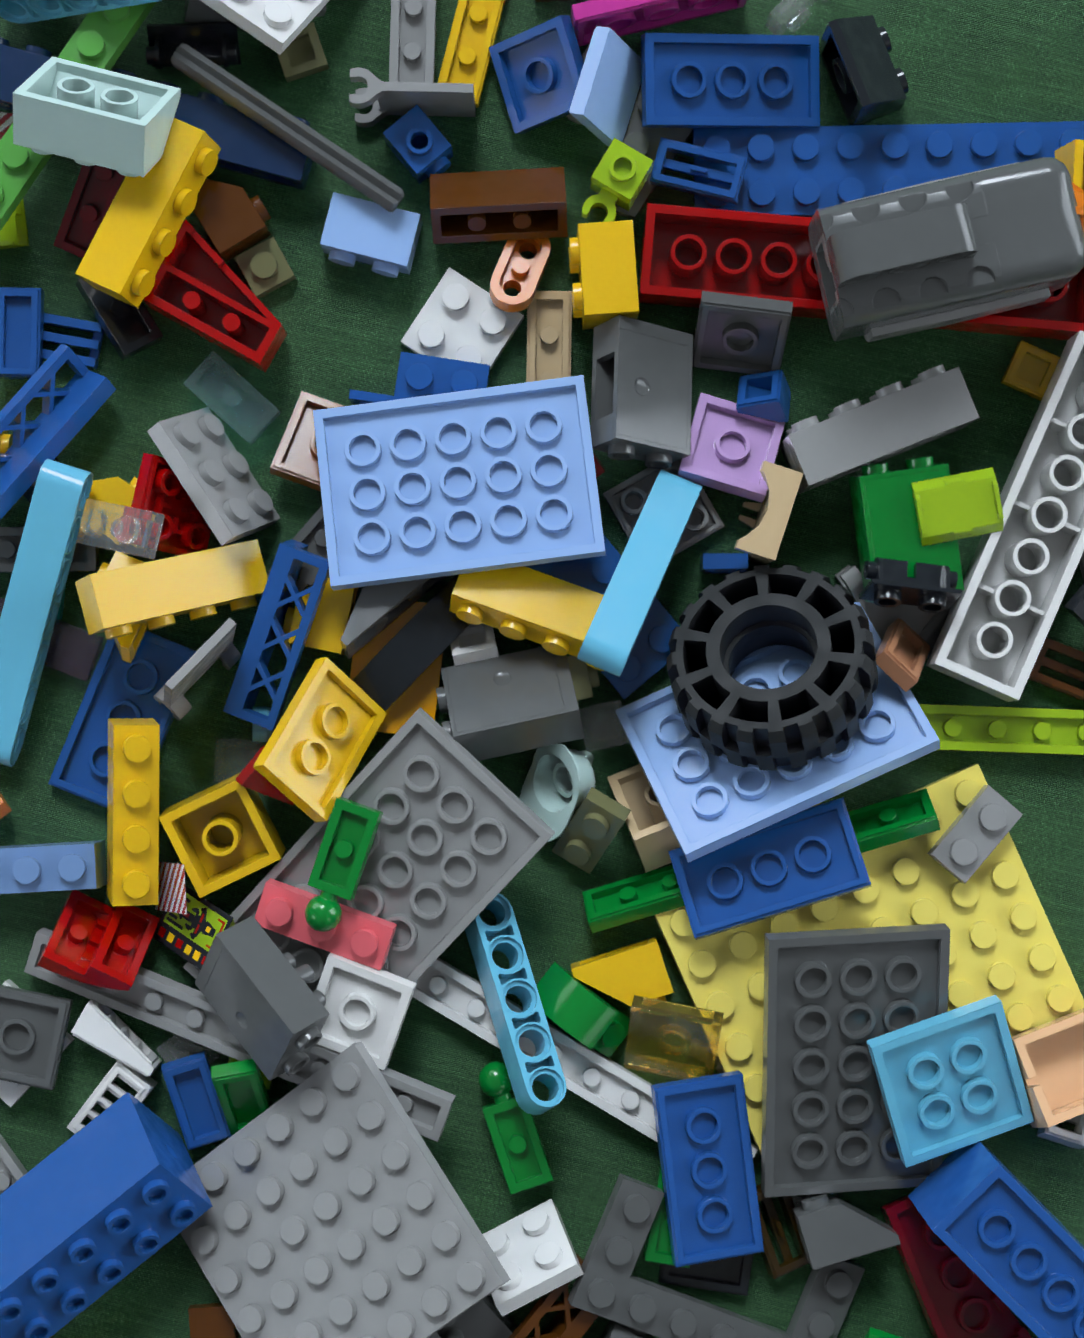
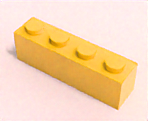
(147, 217)
(172, 587)
(528, 607)
(133, 811)

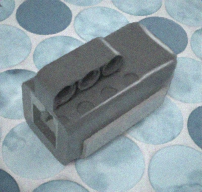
(948, 249)

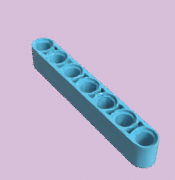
(36, 594)

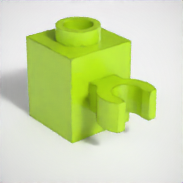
(618, 179)

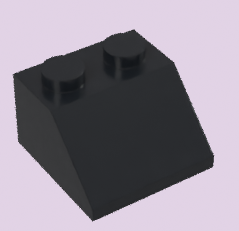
(862, 69)

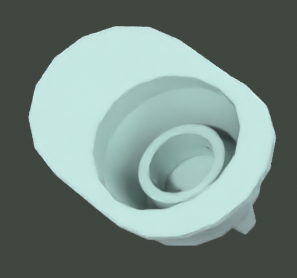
(557, 784)

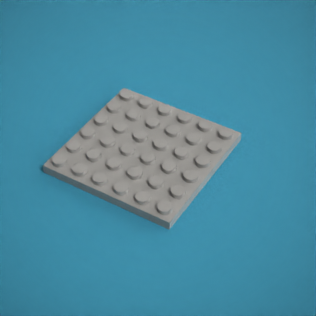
(338, 1218)

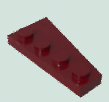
(947, 1289)

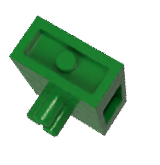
(888, 518)

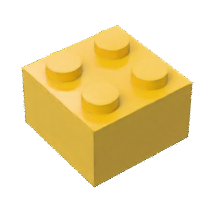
(606, 270)
(222, 835)

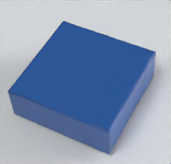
(723, 563)

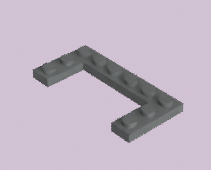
(665, 1313)

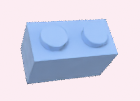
(370, 235)

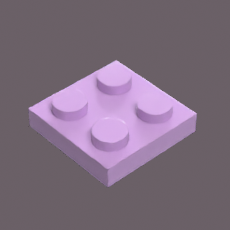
(730, 448)

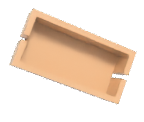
(1053, 1068)

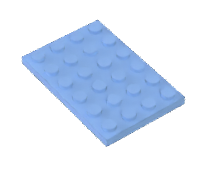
(458, 483)
(721, 802)

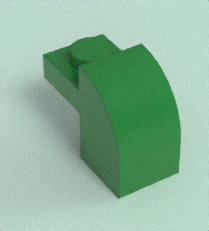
(582, 1011)

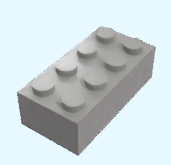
(878, 430)

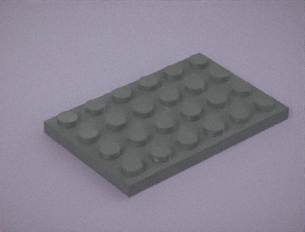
(819, 1086)

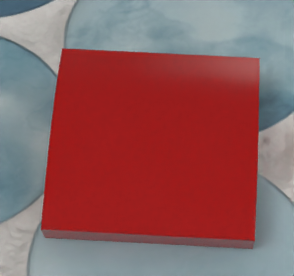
(98, 942)

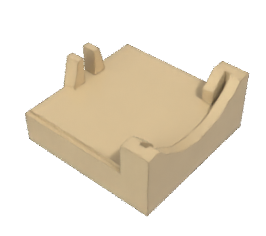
(773, 513)

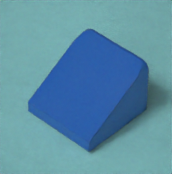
(764, 396)

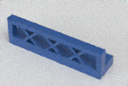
(53, 428)
(267, 632)

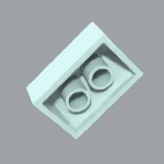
(94, 116)

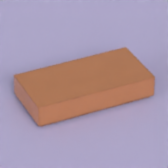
(902, 654)

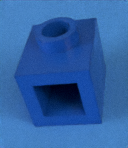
(419, 144)

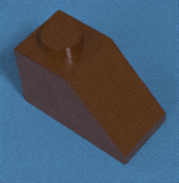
(231, 217)

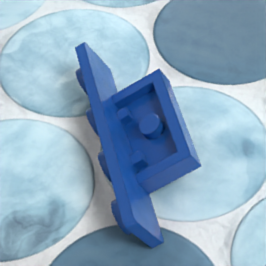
(429, 375)

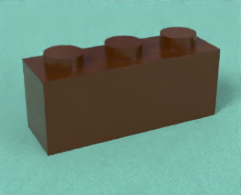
(498, 205)

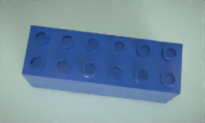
(92, 1216)
(1007, 1240)

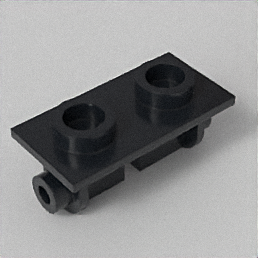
(213, 40)
(930, 588)

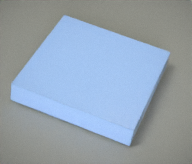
(607, 86)

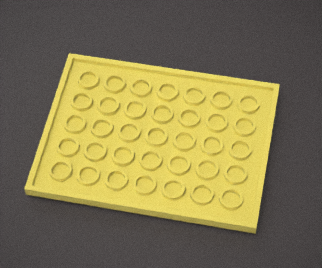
(994, 919)

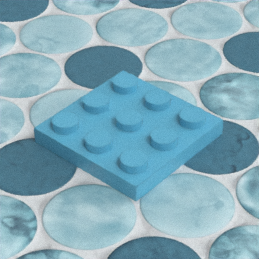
(950, 1080)

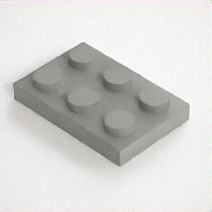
(214, 475)

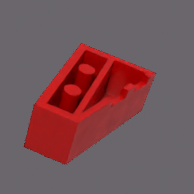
(210, 300)

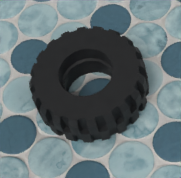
(783, 722)

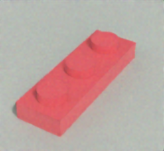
(356, 937)

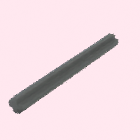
(287, 127)

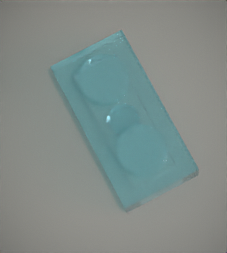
(232, 397)

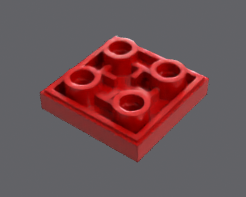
(161, 492)

